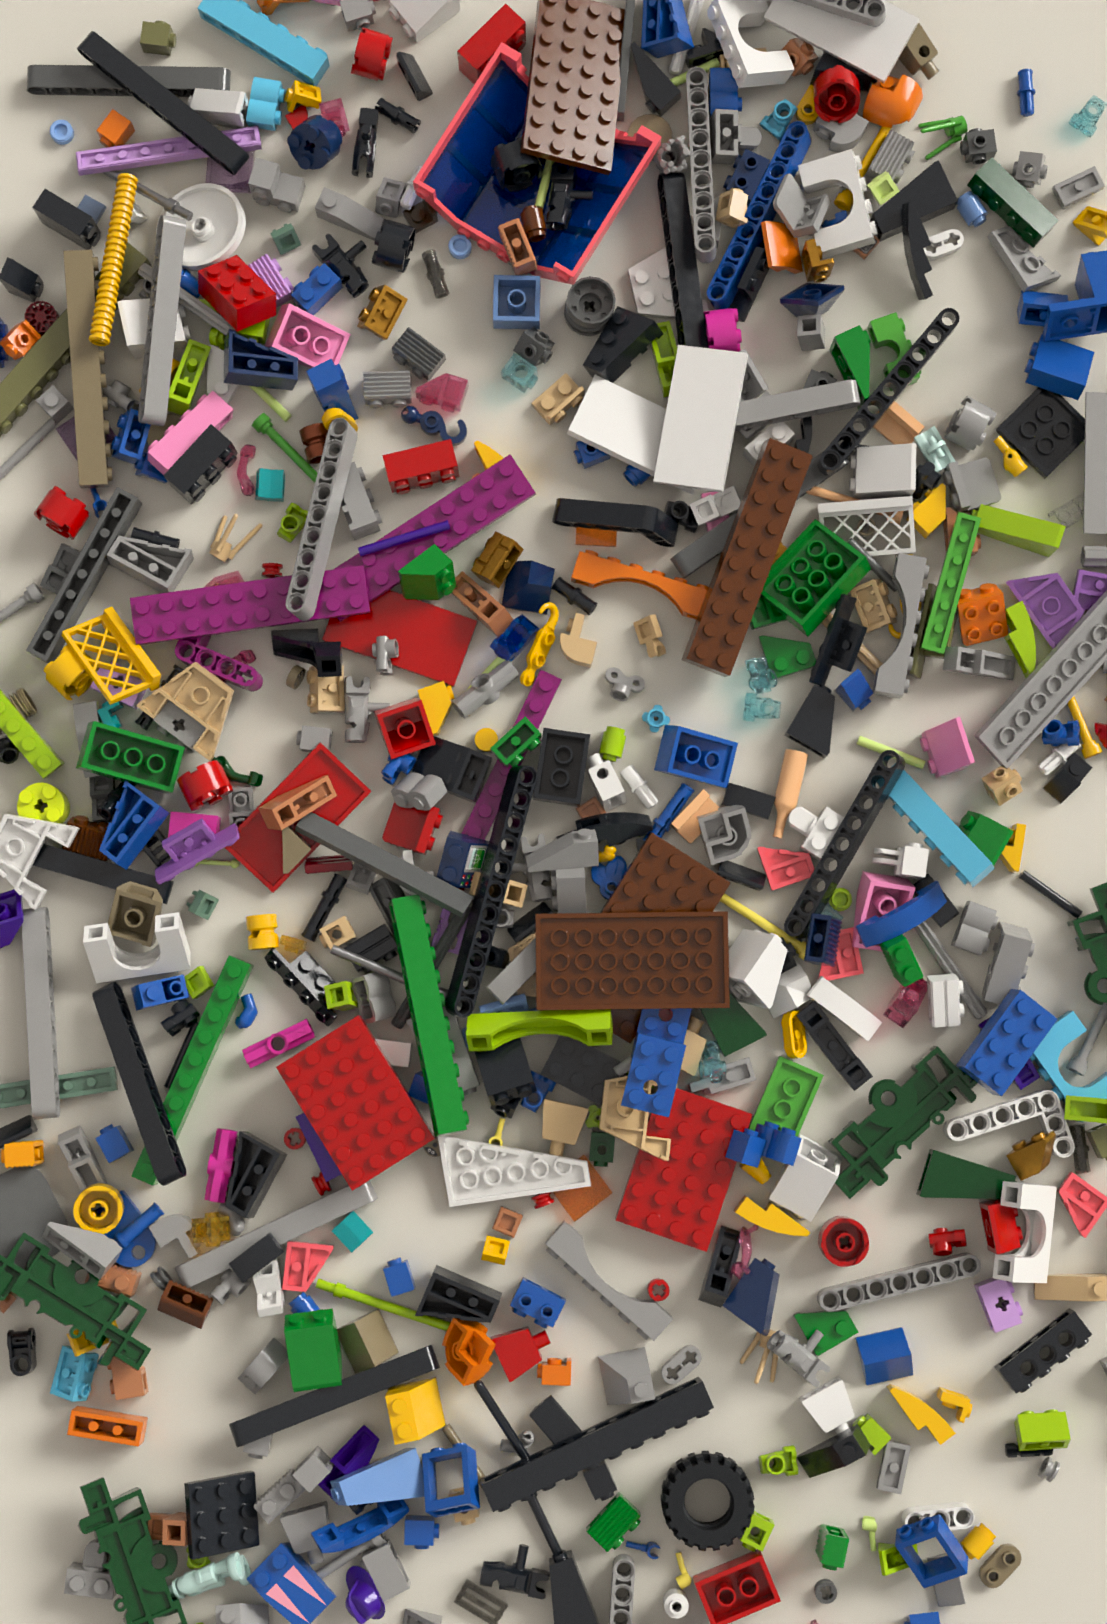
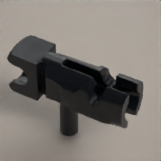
(366, 141)
(562, 196)
(343, 265)
(515, 1576)

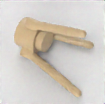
(221, 548)
(764, 1339)

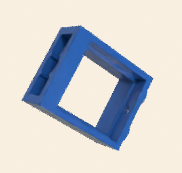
(455, 1504)
(938, 1570)

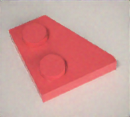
(785, 866)
(847, 960)
(1082, 1202)
(303, 1264)

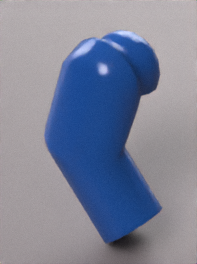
(248, 1014)

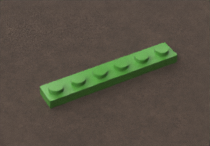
(950, 583)

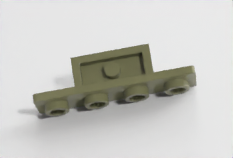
(920, 654)

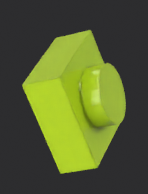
(198, 982)

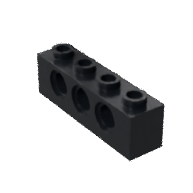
(1029, 1351)

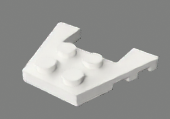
(652, 287)
(19, 846)

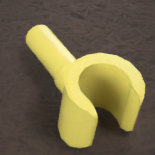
(497, 1137)
(684, 1579)

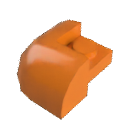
(892, 101)
(467, 1350)

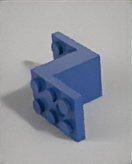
(1087, 313)
(656, 1057)

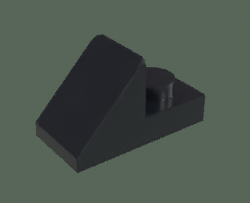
(703, 54)
(1067, 778)

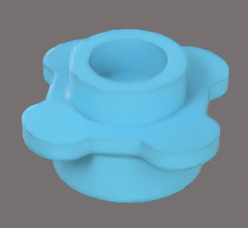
(655, 712)

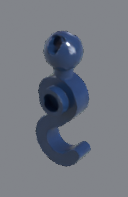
(433, 423)

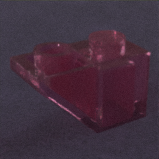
(445, 391)
(906, 1002)

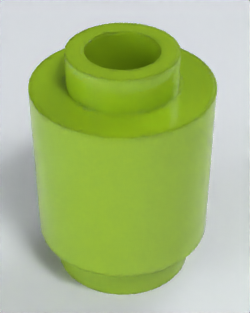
(612, 743)

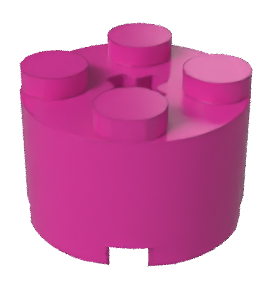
(722, 329)

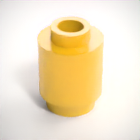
(978, 1541)

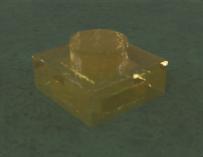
(292, 944)

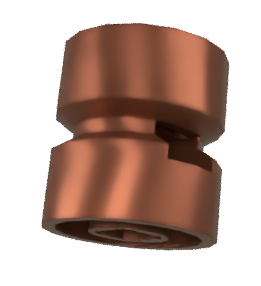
(314, 438)

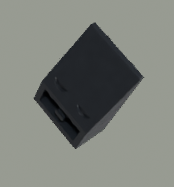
(458, 766)

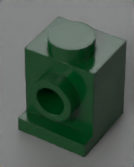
(596, 1140)

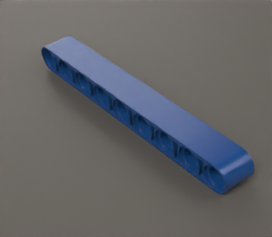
(759, 205)

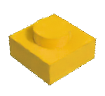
(495, 1250)

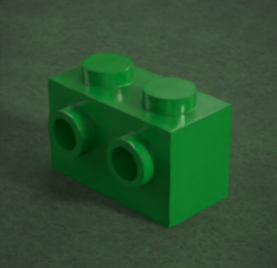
(516, 742)

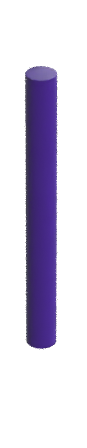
(404, 538)

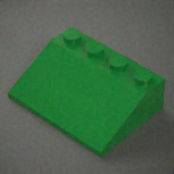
(813, 576)

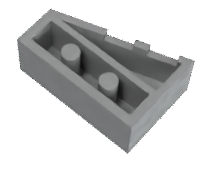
(357, 505)
(150, 563)
(1008, 962)

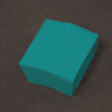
(270, 485)
(352, 1231)

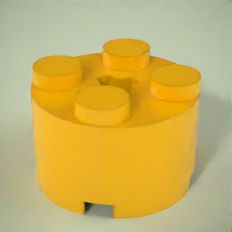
(68, 674)
(109, 1198)

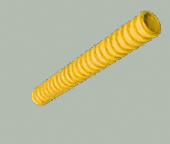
(113, 259)

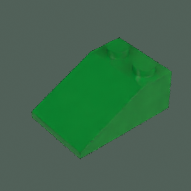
(852, 358)

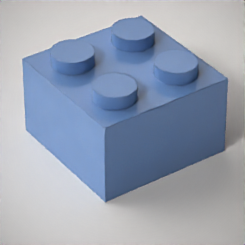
(516, 302)

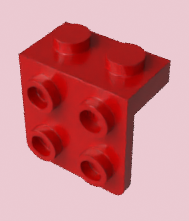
(412, 828)

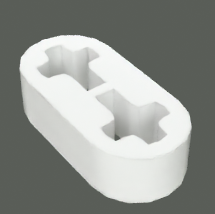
(944, 249)

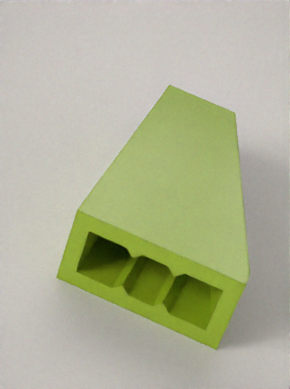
(1019, 530)

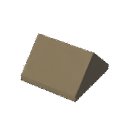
(367, 1341)

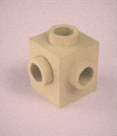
(1002, 784)

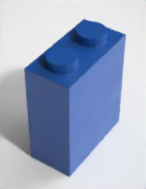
(1059, 367)

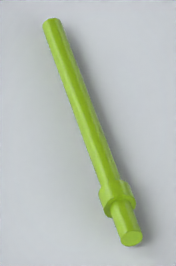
(339, 1290)

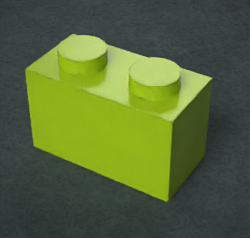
(1042, 1430)

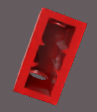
(519, 1350)

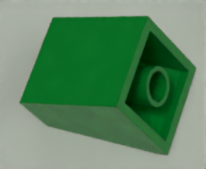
(313, 1350)

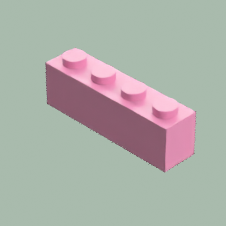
(193, 423)

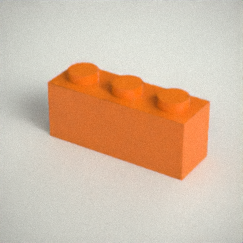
(107, 1426)

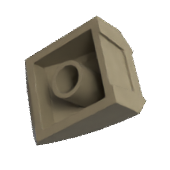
(135, 913)

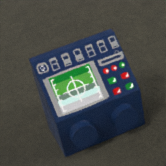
(461, 859)

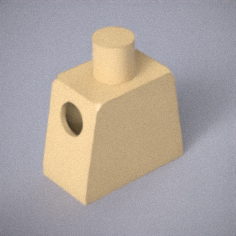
(694, 1046)
(562, 1124)

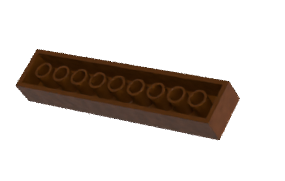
(747, 557)

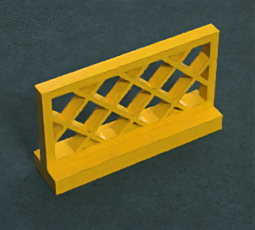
(126, 644)

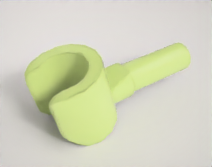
(869, 1524)

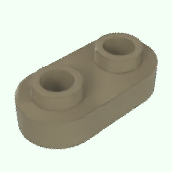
(998, 1564)

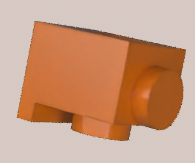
(20, 340)
(555, 1372)

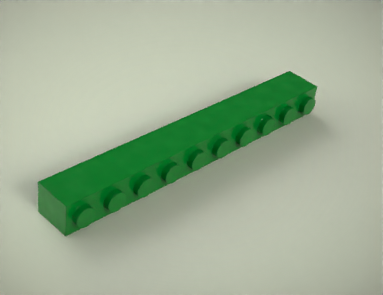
(427, 1015)
(200, 1054)

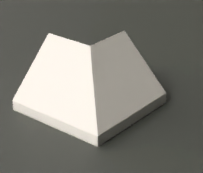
(791, 991)

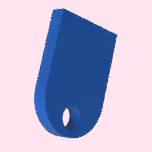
(145, 1239)

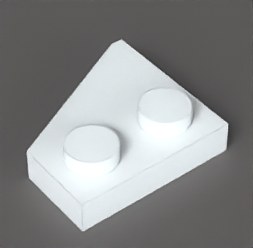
(215, 376)

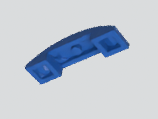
(903, 918)
(361, 1529)

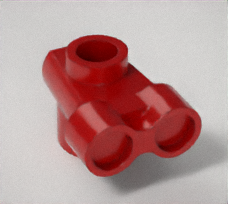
(943, 1240)

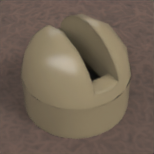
(870, 530)

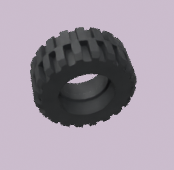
(712, 1533)

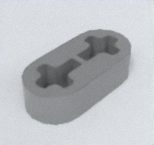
(677, 1360)

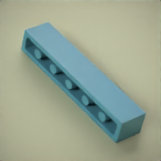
(266, 38)
(938, 830)

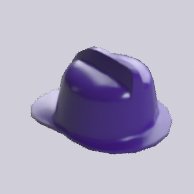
(363, 1598)

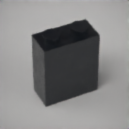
(67, 220)
(506, 1072)

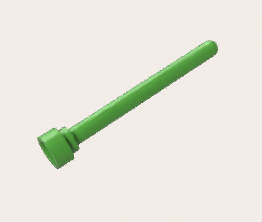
(264, 425)

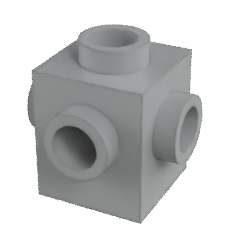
(1026, 161)

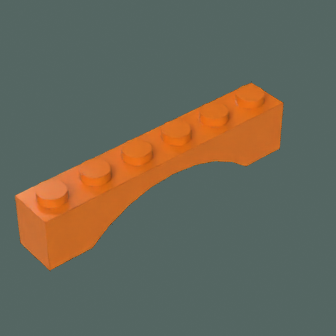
(597, 571)

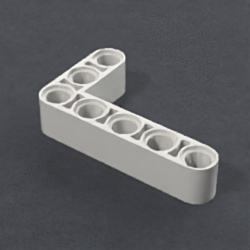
(1013, 1116)

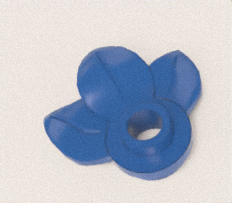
(608, 875)

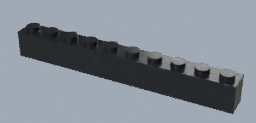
(596, 1444)

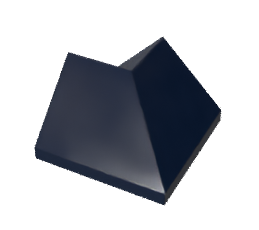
(812, 298)
(528, 586)

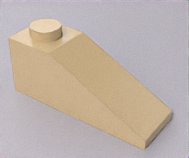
(1073, 1287)

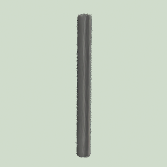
(440, 950)

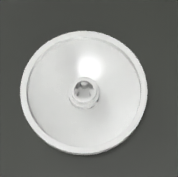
(215, 225)

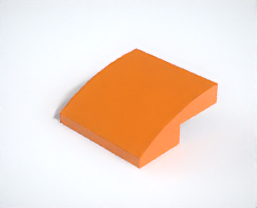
(781, 247)

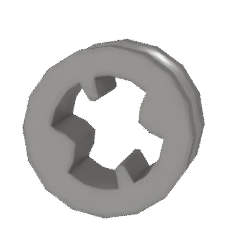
(1049, 1469)

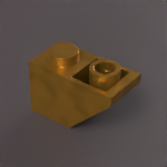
(1032, 1156)

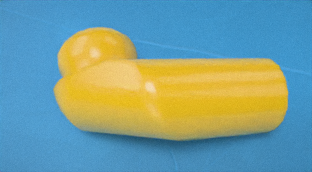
(608, 854)

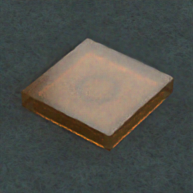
(581, 1200)

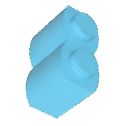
(265, 103)

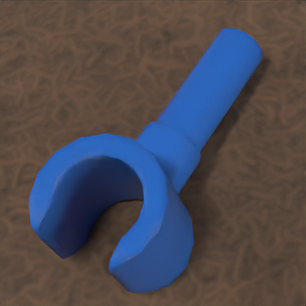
(98, 504)
(645, 1548)

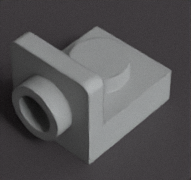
(389, 197)

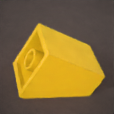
(414, 1410)

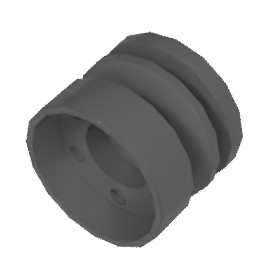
(586, 294)

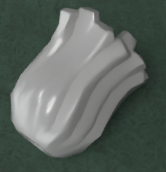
(677, 151)

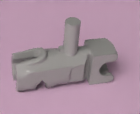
(357, 710)
(534, 879)
(797, 1355)

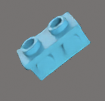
(74, 1375)

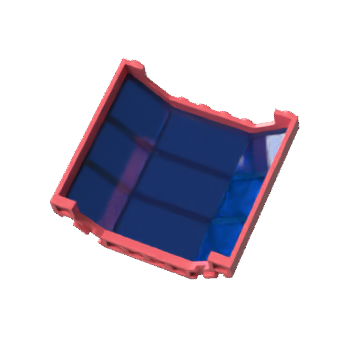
(468, 195)

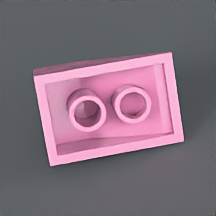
(306, 337)
(947, 748)
(878, 896)

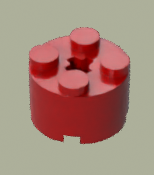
(370, 54)
(836, 94)
(62, 513)
(204, 785)
(856, 1236)

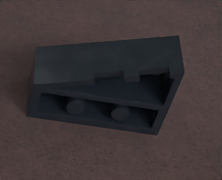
(620, 343)
(252, 1174)
(458, 1297)

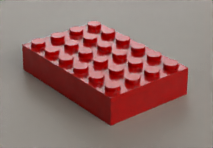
(356, 1102)
(687, 1192)

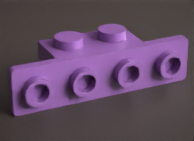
(192, 846)

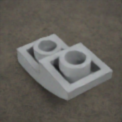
(240, 804)

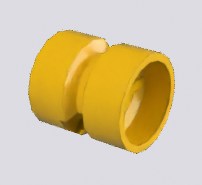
(262, 931)

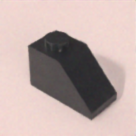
(21, 280)

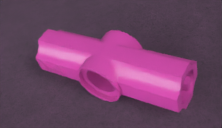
(264, 1049)
(221, 1165)

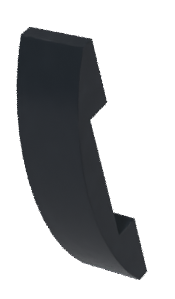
(833, 1046)

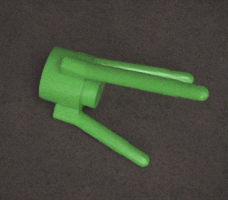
(952, 126)

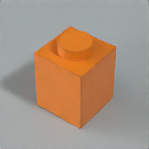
(115, 130)

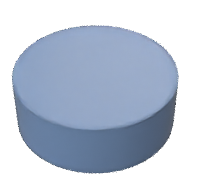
(61, 132)
(460, 246)

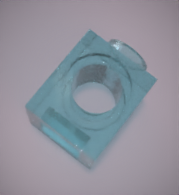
(515, 364)

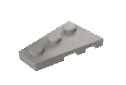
(1024, 266)

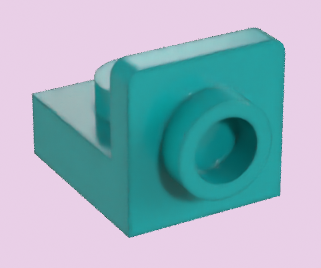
(106, 714)

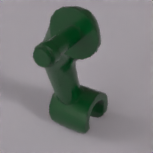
(253, 779)

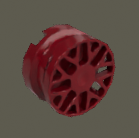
(41, 316)

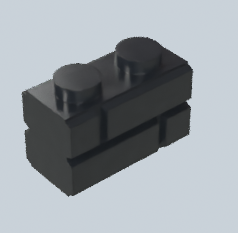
(374, 946)

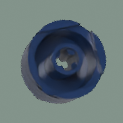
(315, 142)

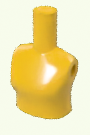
(1013, 465)

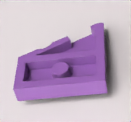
(1089, 587)

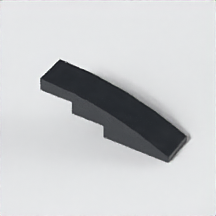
(914, 241)

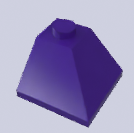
(10, 916)

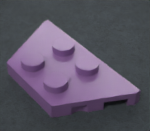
(1048, 605)

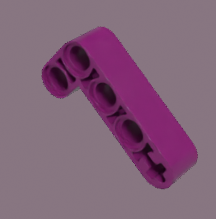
(219, 663)

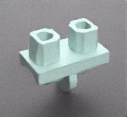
(934, 448)

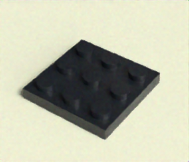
(1044, 430)
(221, 1514)

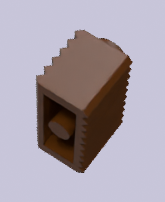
(88, 838)
(185, 1304)

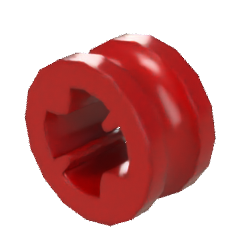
(272, 570)
(287, 1140)
(320, 1184)
(542, 1200)
(659, 1282)

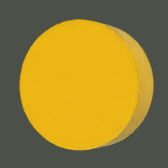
(485, 739)

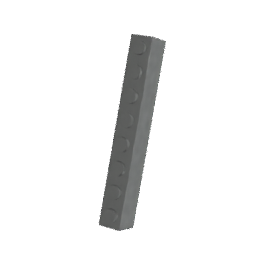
(84, 576)

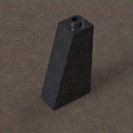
(930, 195)
(569, 1594)

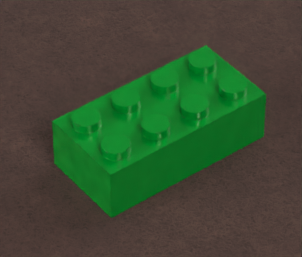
(130, 757)

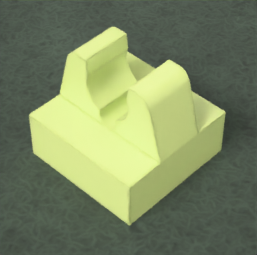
(883, 188)

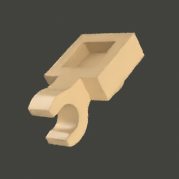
(648, 633)

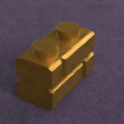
(496, 559)

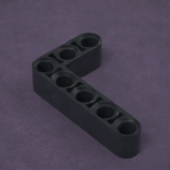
(617, 517)

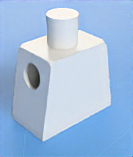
(608, 789)
(829, 1405)

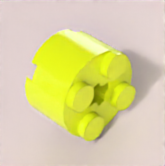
(34, 795)

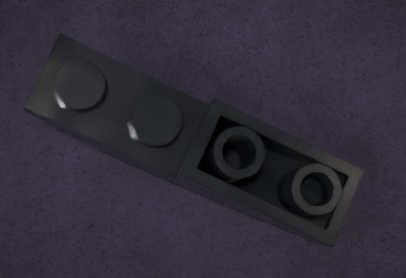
(615, 826)

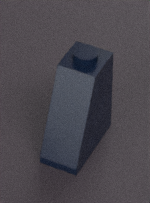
(755, 1296)

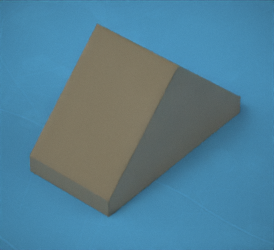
(294, 849)

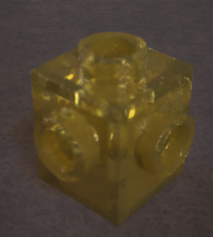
(211, 1229)

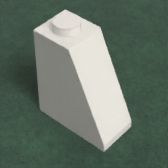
(221, 107)

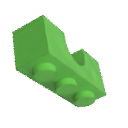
(890, 332)

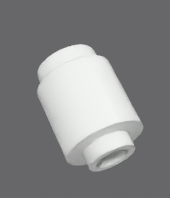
(675, 1595)

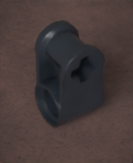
(22, 1349)

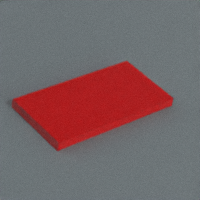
(428, 637)
(262, 848)

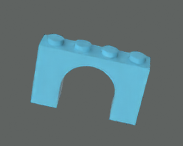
(1047, 1054)

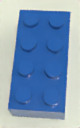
(1006, 1042)

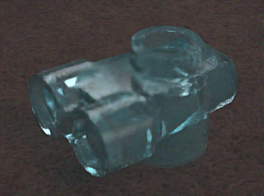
(1085, 120)
(761, 678)
(756, 707)
(711, 1065)

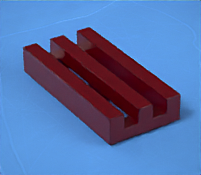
(327, 864)

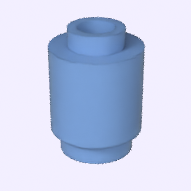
(971, 209)

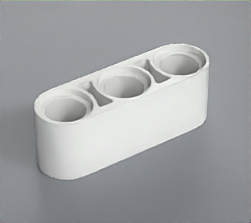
(949, 1514)

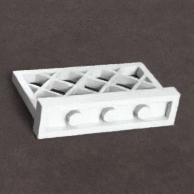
(873, 506)

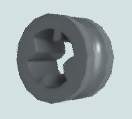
(161, 1278)
(822, 1583)

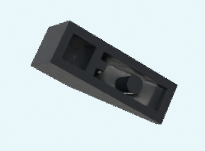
(656, 86)
(718, 1274)
(835, 1452)

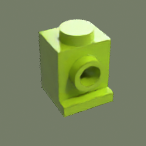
(340, 996)
(874, 1432)
(759, 1540)

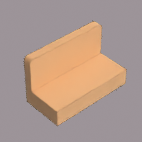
(898, 425)
(687, 823)

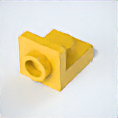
(304, 94)
(952, 1399)

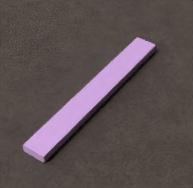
(157, 152)

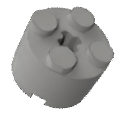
(969, 423)

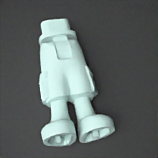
(211, 1576)

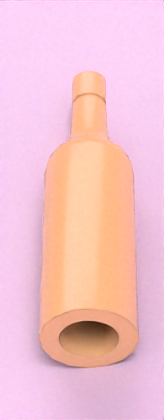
(788, 787)

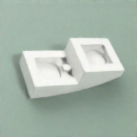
(716, 506)

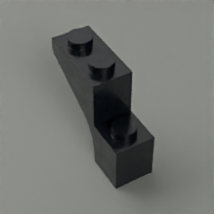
(305, 647)

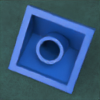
(884, 1356)

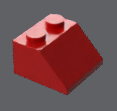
(405, 727)
(1000, 1226)

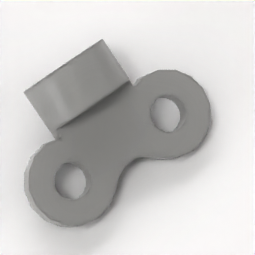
(622, 684)

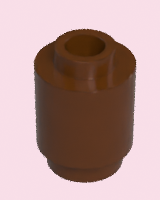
(533, 223)

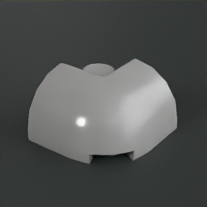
(725, 833)

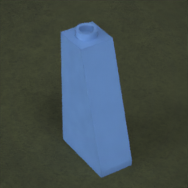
(387, 1479)

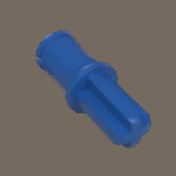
(1026, 92)

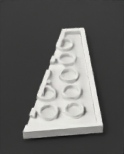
(495, 1172)

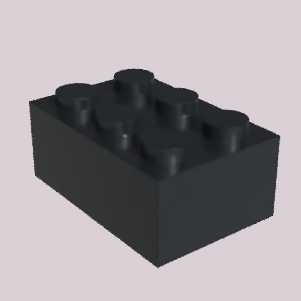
(201, 464)
(561, 767)
(580, 1068)

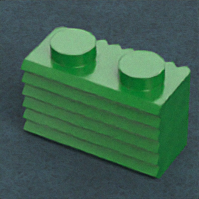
(901, 960)
(614, 1522)
(832, 1547)

